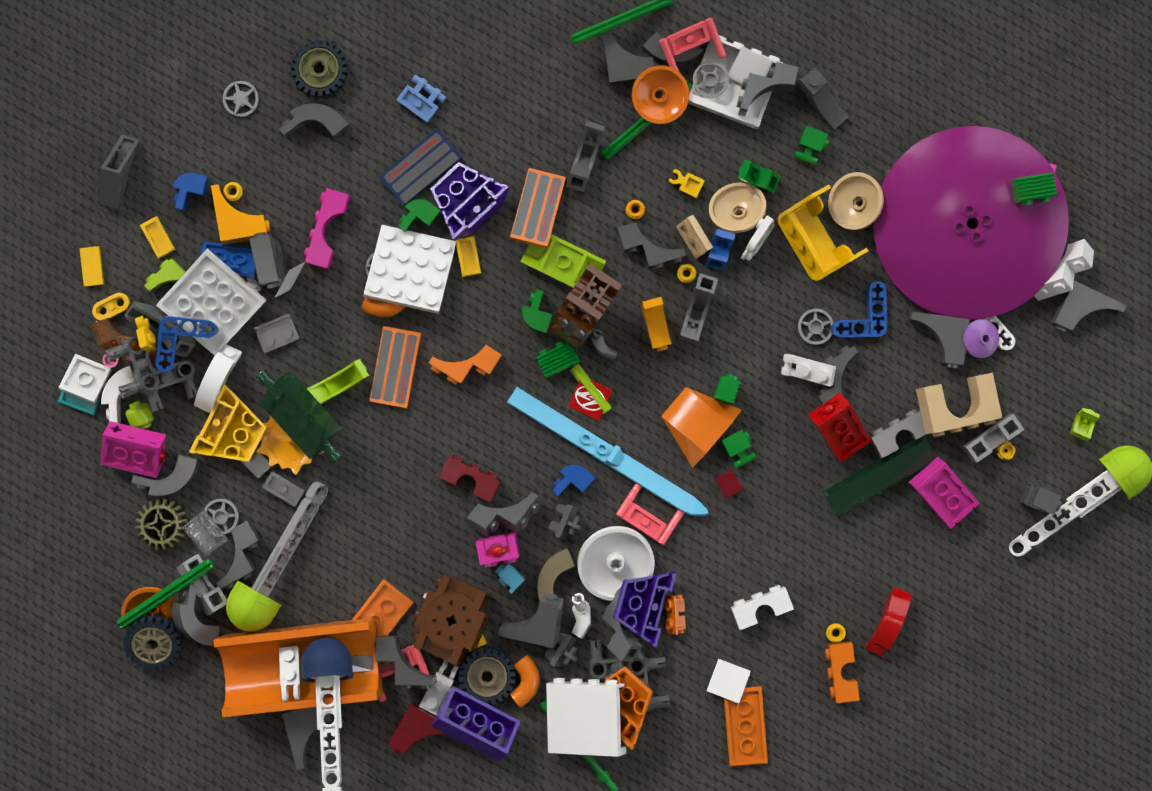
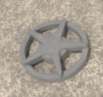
(710, 79)
(240, 98)
(815, 326)
(221, 515)

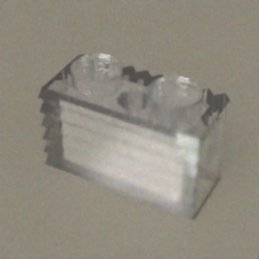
(205, 533)

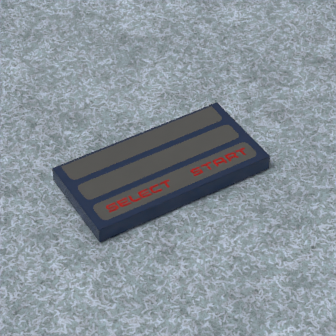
(420, 167)

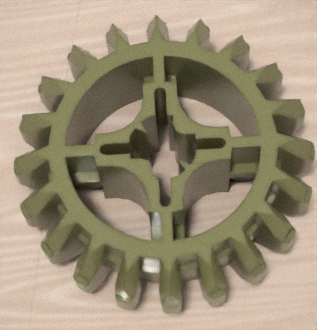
(161, 532)

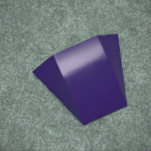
(467, 199)
(642, 603)

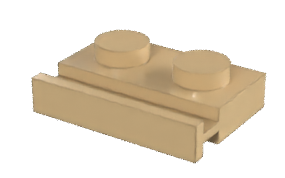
(694, 236)

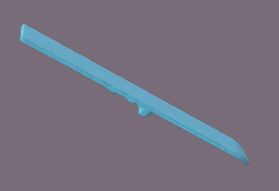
(606, 453)

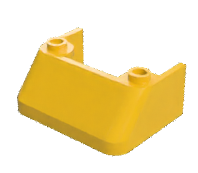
(811, 240)

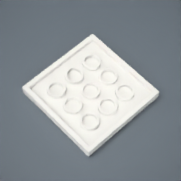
(410, 269)
(215, 294)

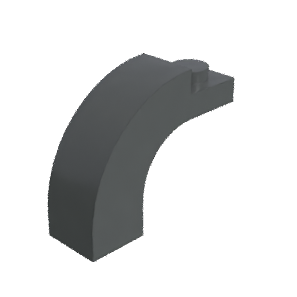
(655, 50)
(315, 113)
(585, 156)
(698, 308)
(181, 476)
(186, 620)

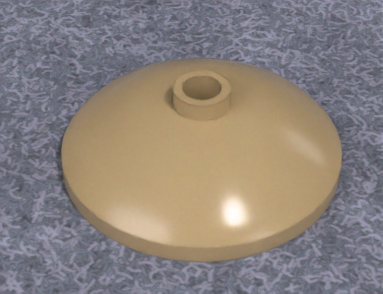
(735, 200)
(845, 200)

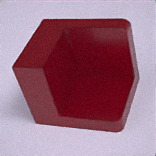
(728, 483)

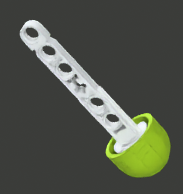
(1126, 470)

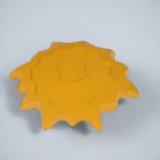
(281, 448)

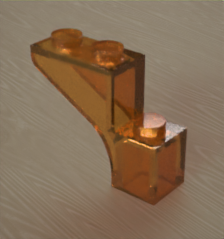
(107, 334)

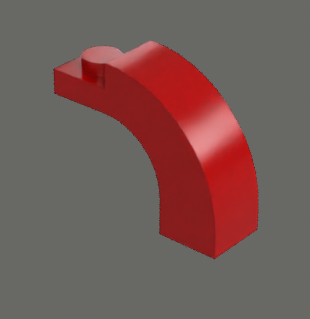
(890, 622)

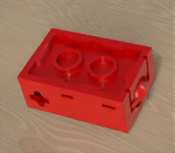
(840, 427)

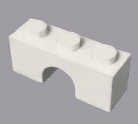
(745, 611)

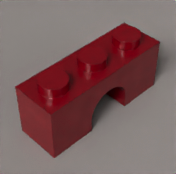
(485, 483)

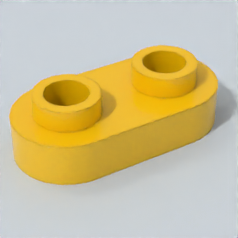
(111, 306)

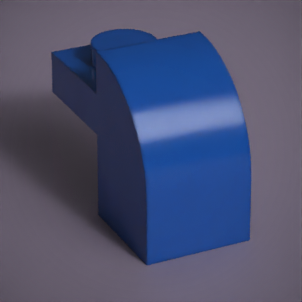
(188, 184)
(719, 254)
(577, 475)

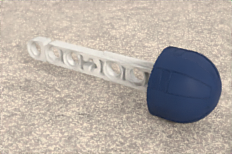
(326, 664)

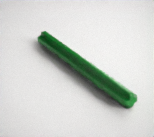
(619, 20)
(628, 135)
(165, 593)

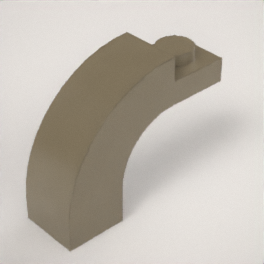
(551, 569)

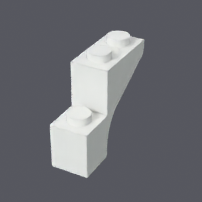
(1076, 259)

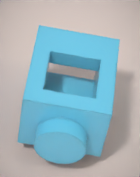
(509, 576)

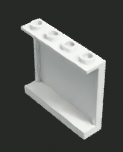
(725, 104)
(584, 717)

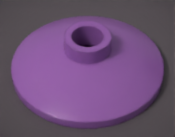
(974, 341)

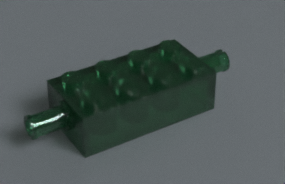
(300, 415)

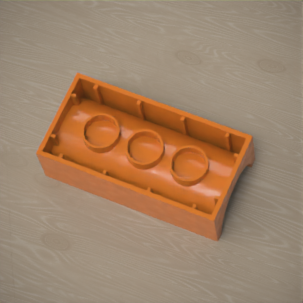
(254, 666)

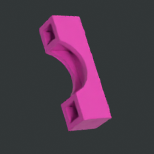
(333, 205)

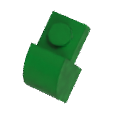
(762, 178)
(419, 209)
(533, 316)

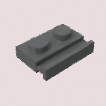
(277, 333)

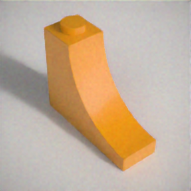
(233, 224)
(656, 323)

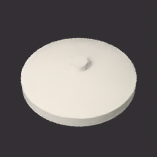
(612, 557)

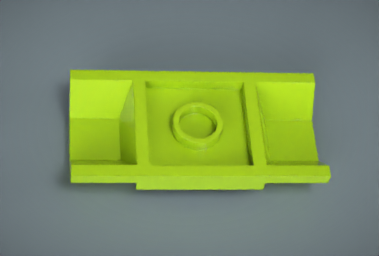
(561, 260)

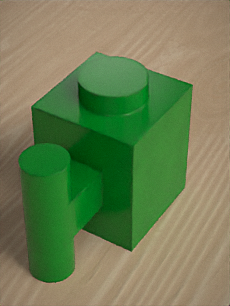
(812, 141)
(736, 444)

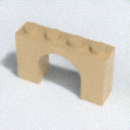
(983, 408)

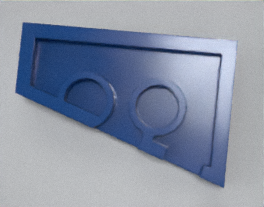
(236, 257)

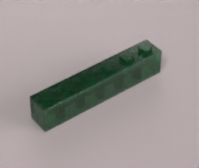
(879, 476)

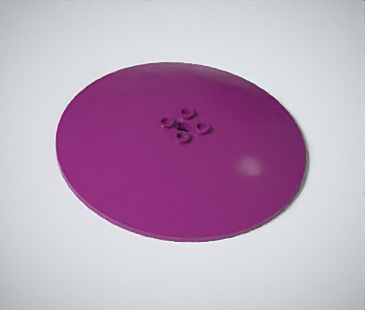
(926, 233)

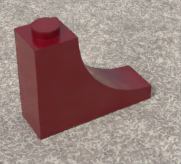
(413, 726)

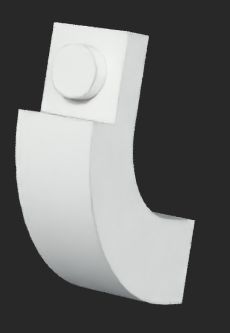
(216, 377)
(112, 395)

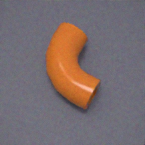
(380, 308)
(529, 681)

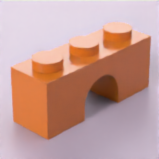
(839, 655)

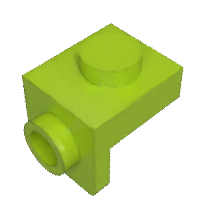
(1084, 424)

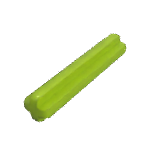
(580, 374)

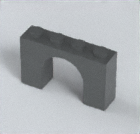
(268, 260)

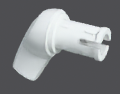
(582, 615)

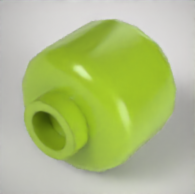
(139, 415)

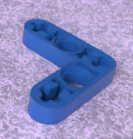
(867, 324)
(172, 334)

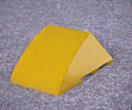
(230, 429)

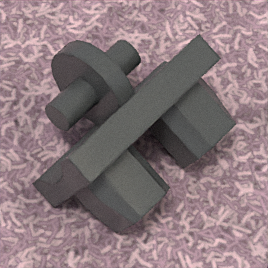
(568, 523)
(565, 651)

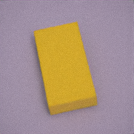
(157, 237)
(468, 256)
(91, 266)

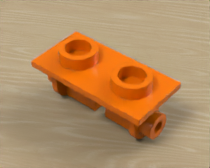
(674, 623)

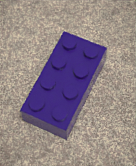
(476, 723)

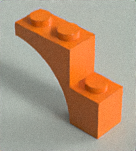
(458, 371)

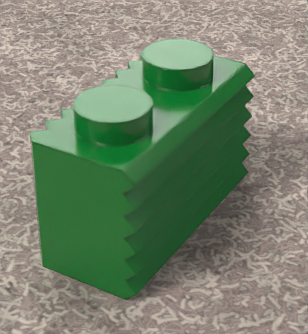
(1034, 188)
(557, 359)
(727, 388)

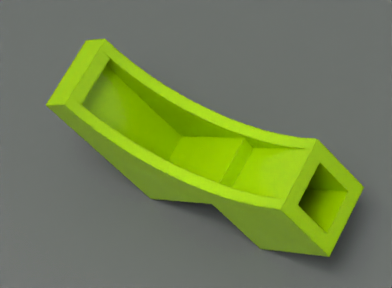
(169, 272)
(339, 382)

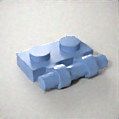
(417, 103)

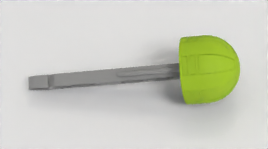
(250, 607)

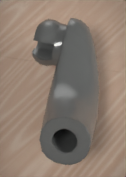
(600, 346)

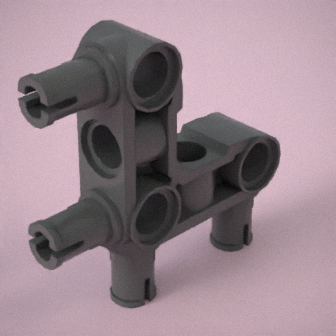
(142, 368)
(613, 664)

